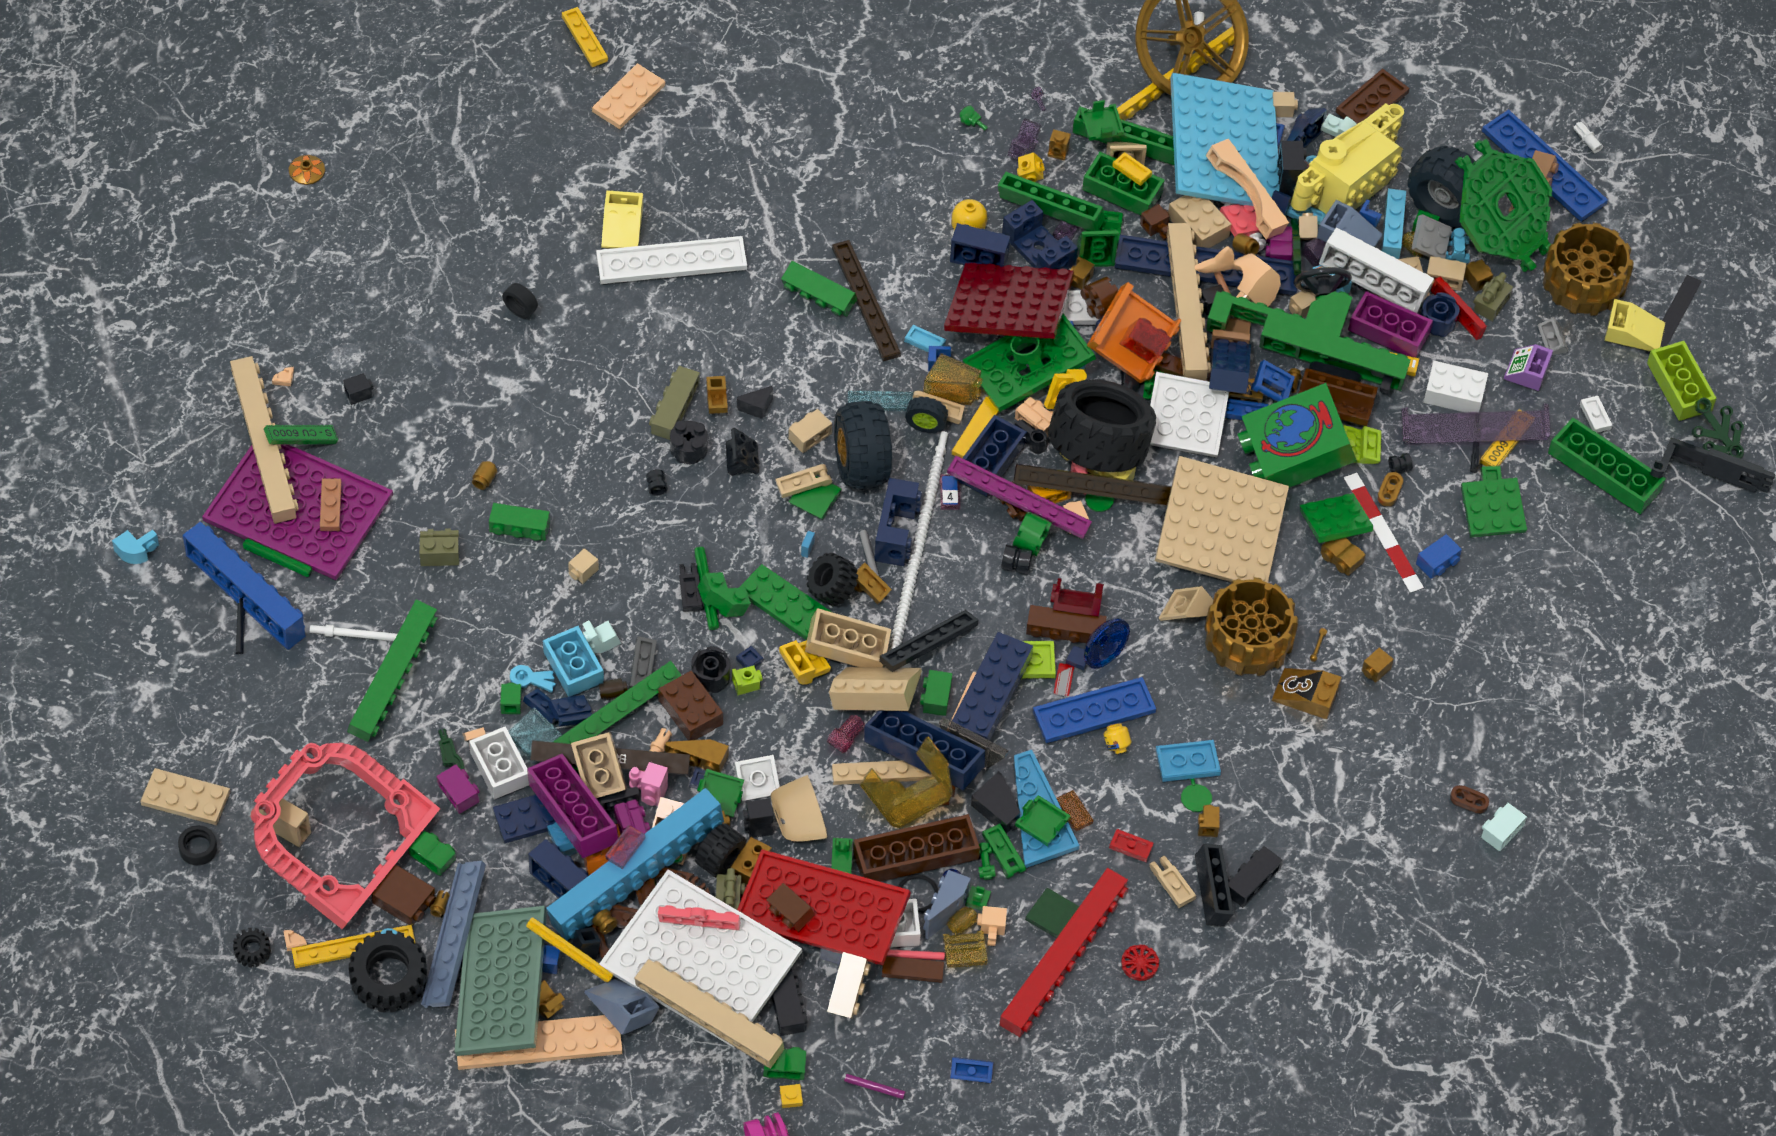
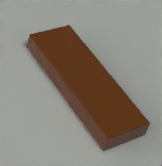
(913, 969)

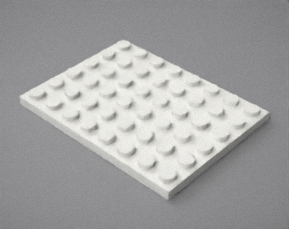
(729, 964)

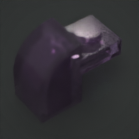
(1026, 139)

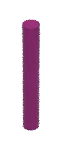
(874, 1086)

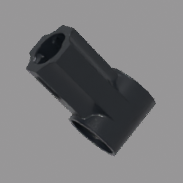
(1034, 438)

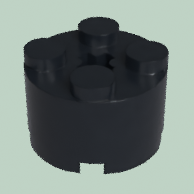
(688, 442)
(711, 668)

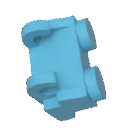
(1458, 246)

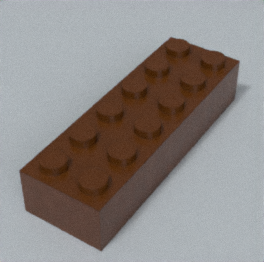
(916, 849)

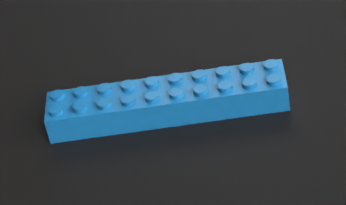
(660, 848)

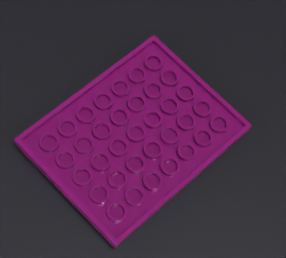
(245, 512)

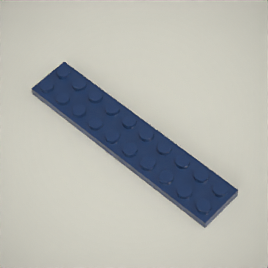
(1153, 257)

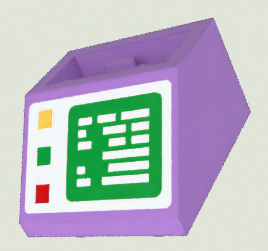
(1529, 366)

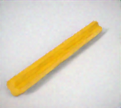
(569, 949)

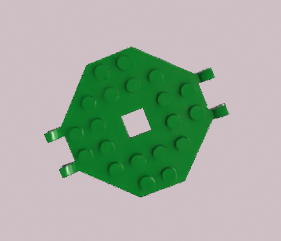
(1527, 189)

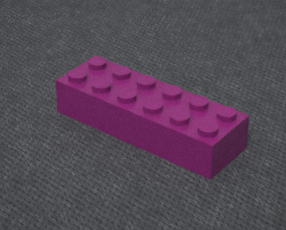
(572, 805)

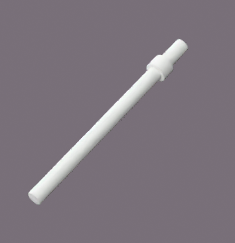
(330, 630)

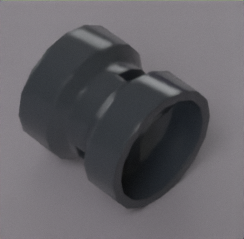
(1400, 463)
(656, 481)

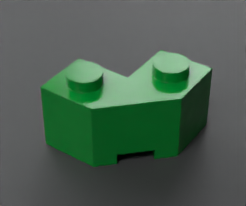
(730, 601)

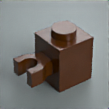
(1155, 221)

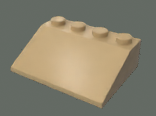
(874, 688)

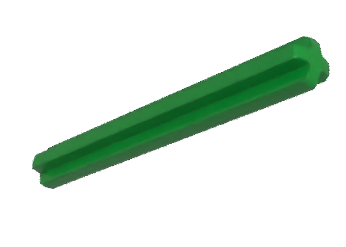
(702, 567)

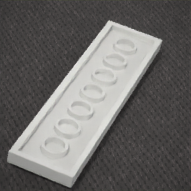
(671, 260)

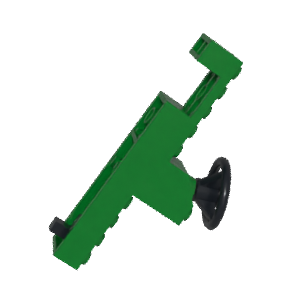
(1319, 334)

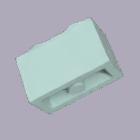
(1503, 826)

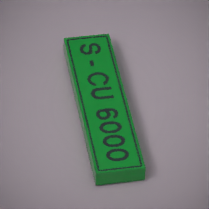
(300, 434)

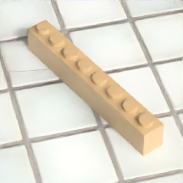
(709, 1013)

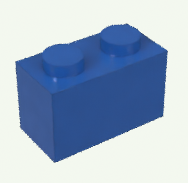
(1439, 556)

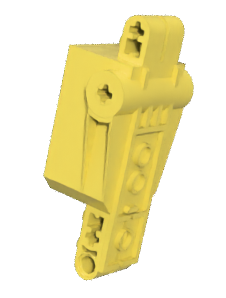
(1352, 163)

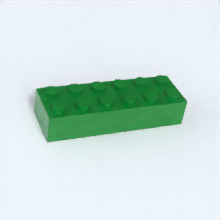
(1606, 465)

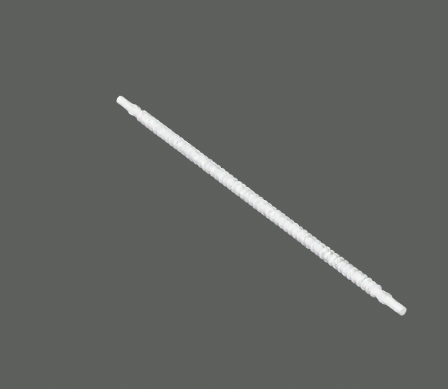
(918, 543)

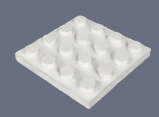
(1187, 414)

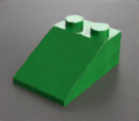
(1098, 247)

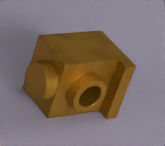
(1059, 144)
(1082, 273)
(1209, 821)

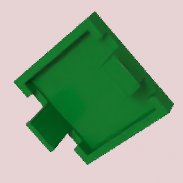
(1102, 121)
(724, 789)
(1042, 820)

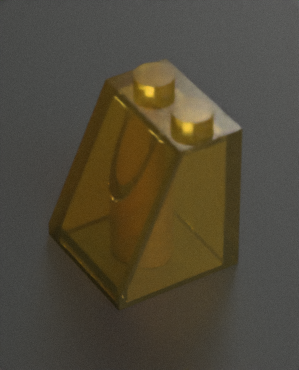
(953, 381)

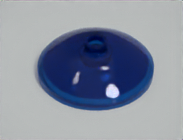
(1106, 643)

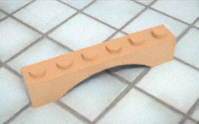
(1228, 161)

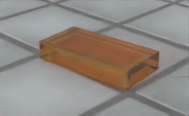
(1073, 806)

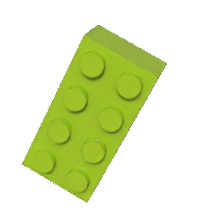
(1680, 379)

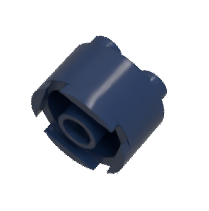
(1443, 311)

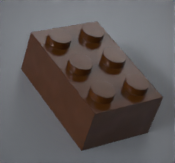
(690, 706)

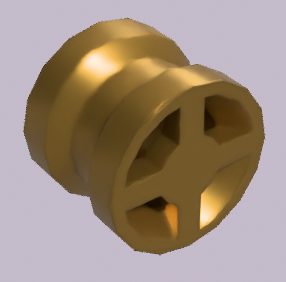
(605, 921)

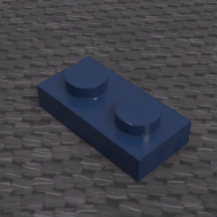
(540, 702)

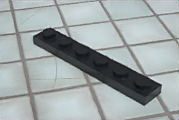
(928, 640)

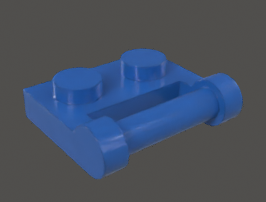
(1274, 377)

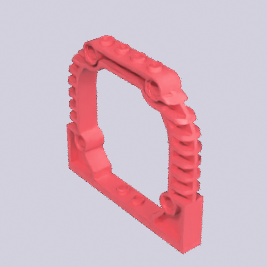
(342, 900)

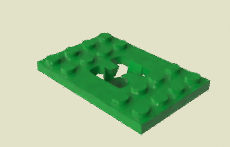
(1002, 377)

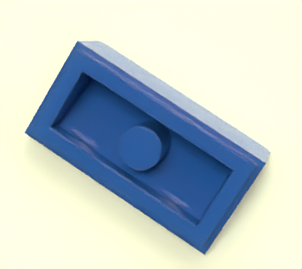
(971, 1069)

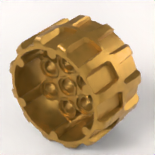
(1588, 261)
(1249, 598)

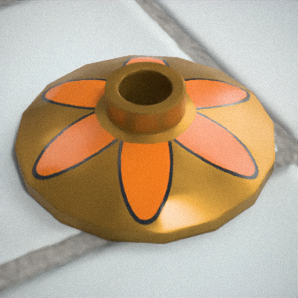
(309, 174)

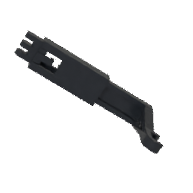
(1716, 465)

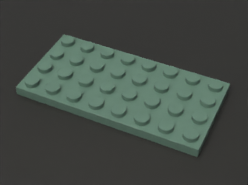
(500, 982)

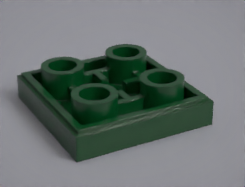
(1051, 912)

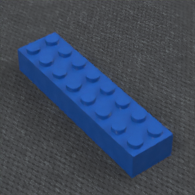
(240, 581)

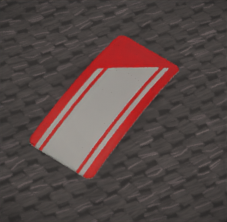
(1063, 679)

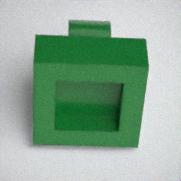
(978, 898)

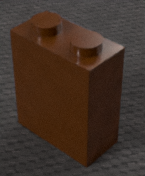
(403, 895)

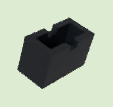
(758, 818)

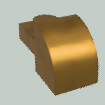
(716, 394)

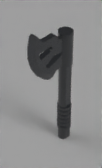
(1475, 458)

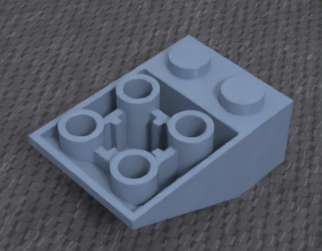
(1348, 220)
(948, 901)
(623, 1005)

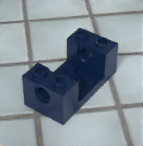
(1027, 231)
(893, 543)

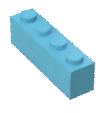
(1393, 222)

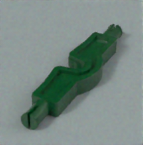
(1296, 253)
(448, 751)

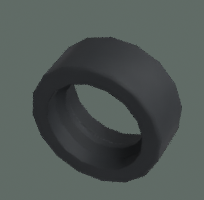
(520, 300)
(199, 858)

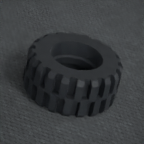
(382, 947)

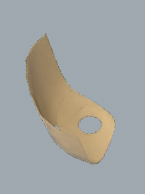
(800, 810)

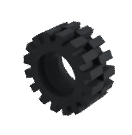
(248, 937)

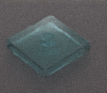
(533, 727)

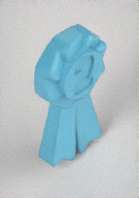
(525, 676)

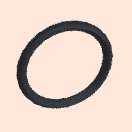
(920, 877)

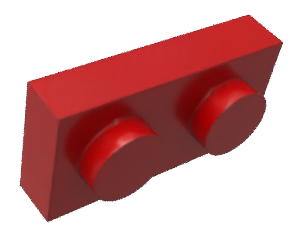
(1131, 845)

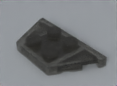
(993, 752)

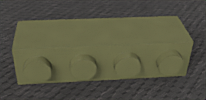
(675, 401)

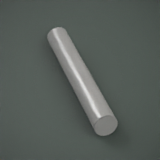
(868, 550)

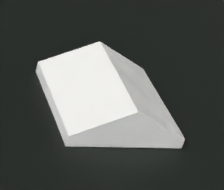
(759, 777)

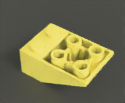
(622, 219)
(1634, 327)

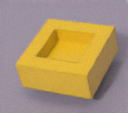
(791, 1096)

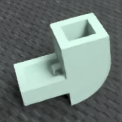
(1336, 126)
(600, 638)

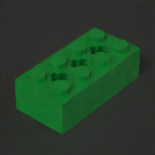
(1118, 189)

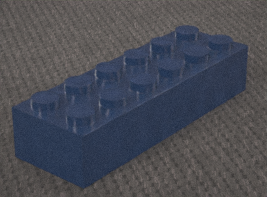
(993, 685)
(903, 734)

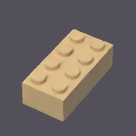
(847, 639)

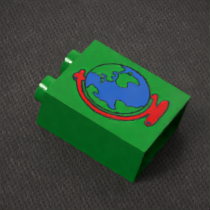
(1297, 438)

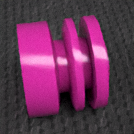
(777, 1128)

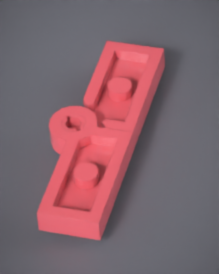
(699, 917)

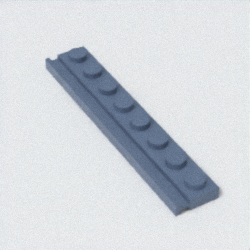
(453, 934)

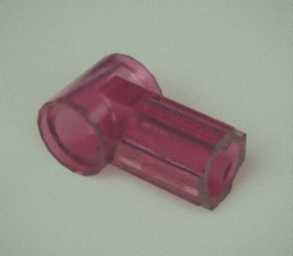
(843, 737)

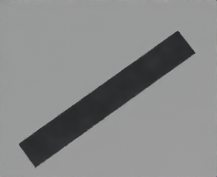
(1678, 308)

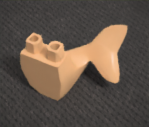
(1259, 280)

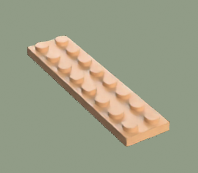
(556, 1041)

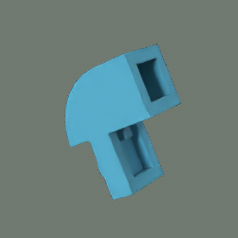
(134, 550)

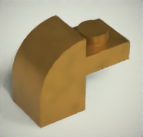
(549, 1001)

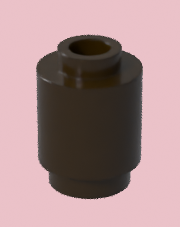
(612, 688)

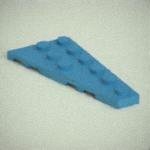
(1030, 784)

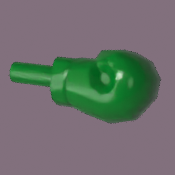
(971, 117)

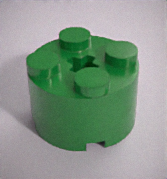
(1032, 533)

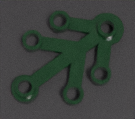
(1720, 431)

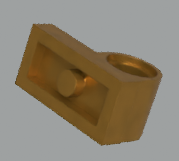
(871, 583)

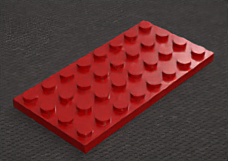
(849, 910)

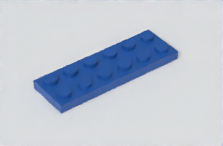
(1094, 710)

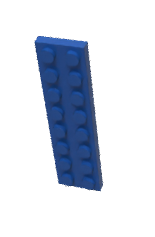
(1567, 184)

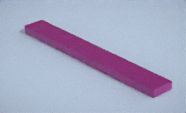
(1019, 496)

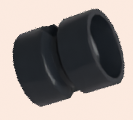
(1016, 559)

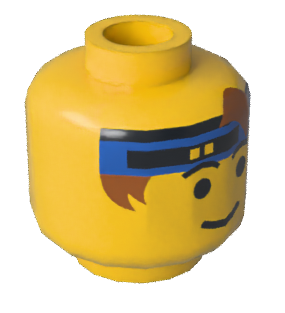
(1117, 738)

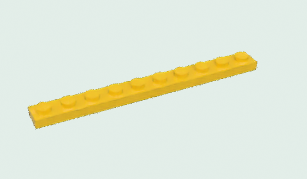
(1152, 92)

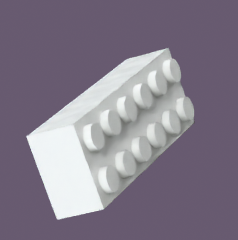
(1377, 270)

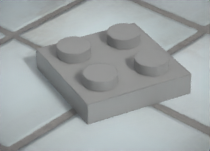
(1431, 237)

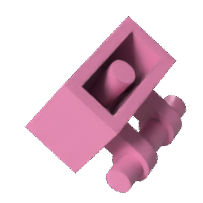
(652, 782)

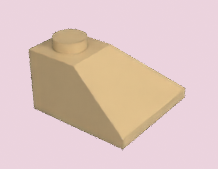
(1136, 151)
(1187, 604)

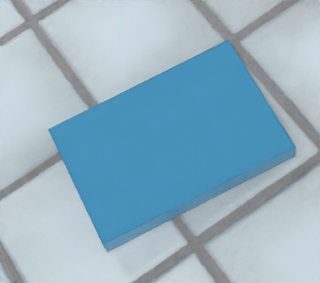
(1188, 760)

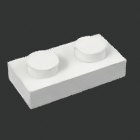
(1595, 414)

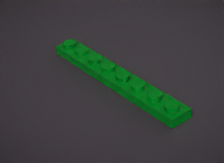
(621, 705)

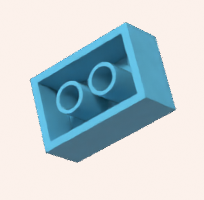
(573, 661)

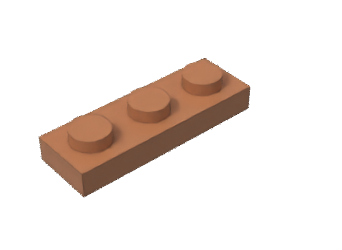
(330, 505)

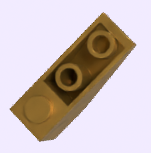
(703, 753)

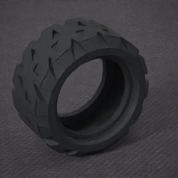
(1102, 425)

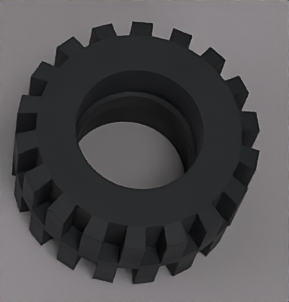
(832, 579)
(720, 850)

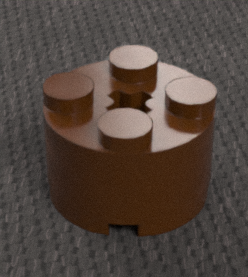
(1099, 296)

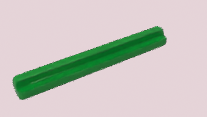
(277, 557)

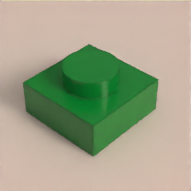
(1490, 473)

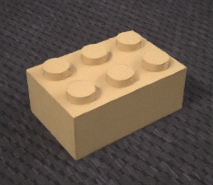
(1204, 218)
(599, 765)

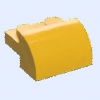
(1059, 382)
(803, 664)

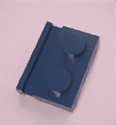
(570, 710)

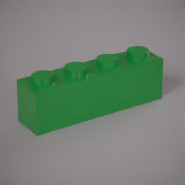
(818, 288)

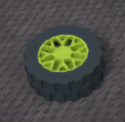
(926, 414)

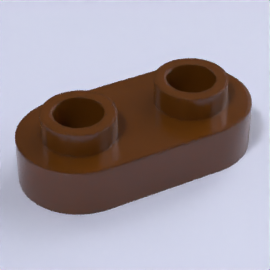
(1470, 799)

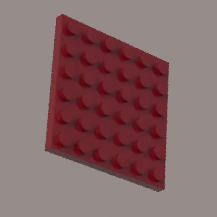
(1009, 300)

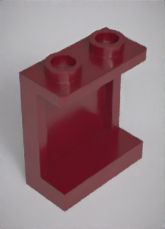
(1076, 601)

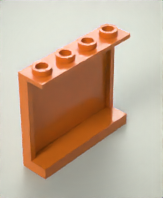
(1123, 312)

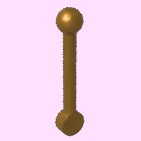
(1322, 633)

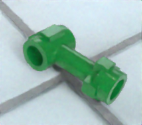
(986, 871)

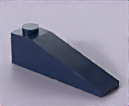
(1308, 126)

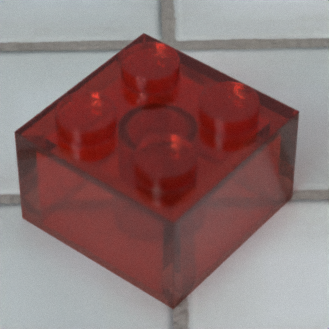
(1145, 340)

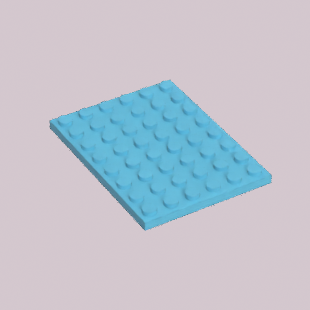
(1216, 111)

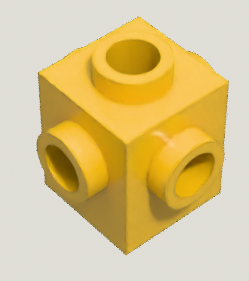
(1030, 167)

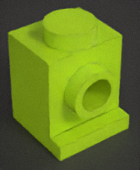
(746, 680)

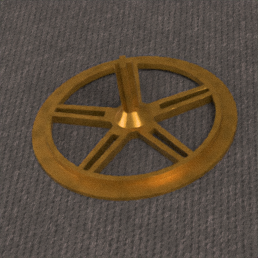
(1192, 38)

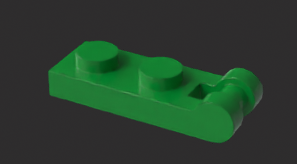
(1003, 850)

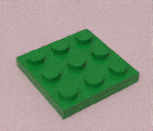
(1493, 507)
(1336, 518)

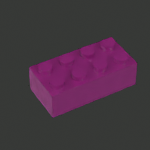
(1390, 325)

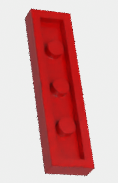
(1466, 316)

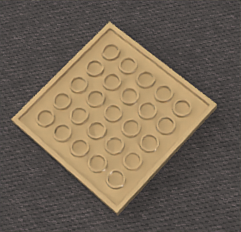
(1221, 522)

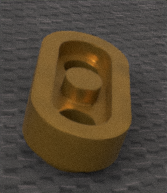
(1388, 490)

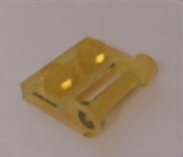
(965, 954)

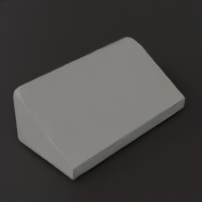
(1553, 336)

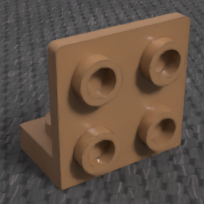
(1236, 331)

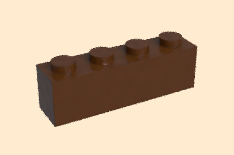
(1061, 624)

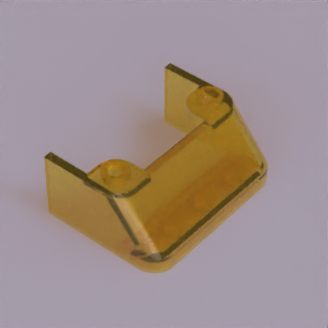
(905, 805)

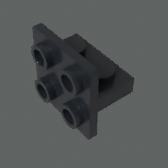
(741, 453)

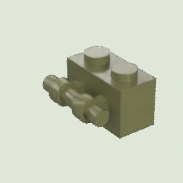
(1493, 297)
(439, 547)
(730, 888)

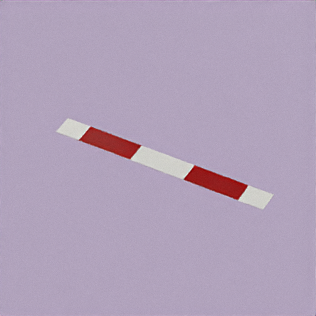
(1384, 533)

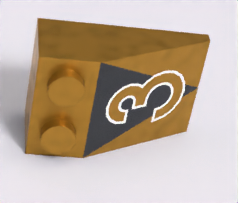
(1307, 690)

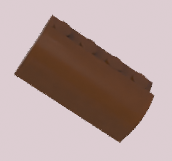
(1351, 398)

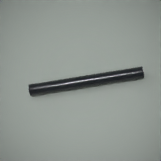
(240, 627)

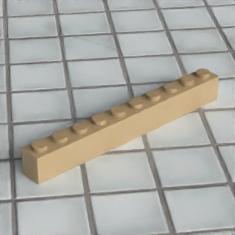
(1187, 302)
(267, 455)

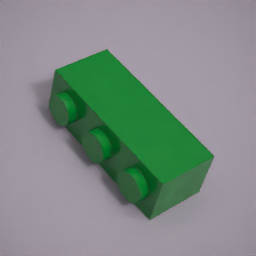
(519, 521)

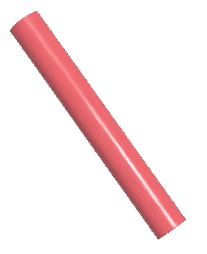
(917, 954)

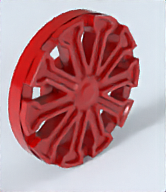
(1140, 962)

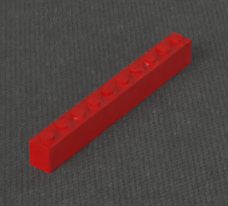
(1063, 953)

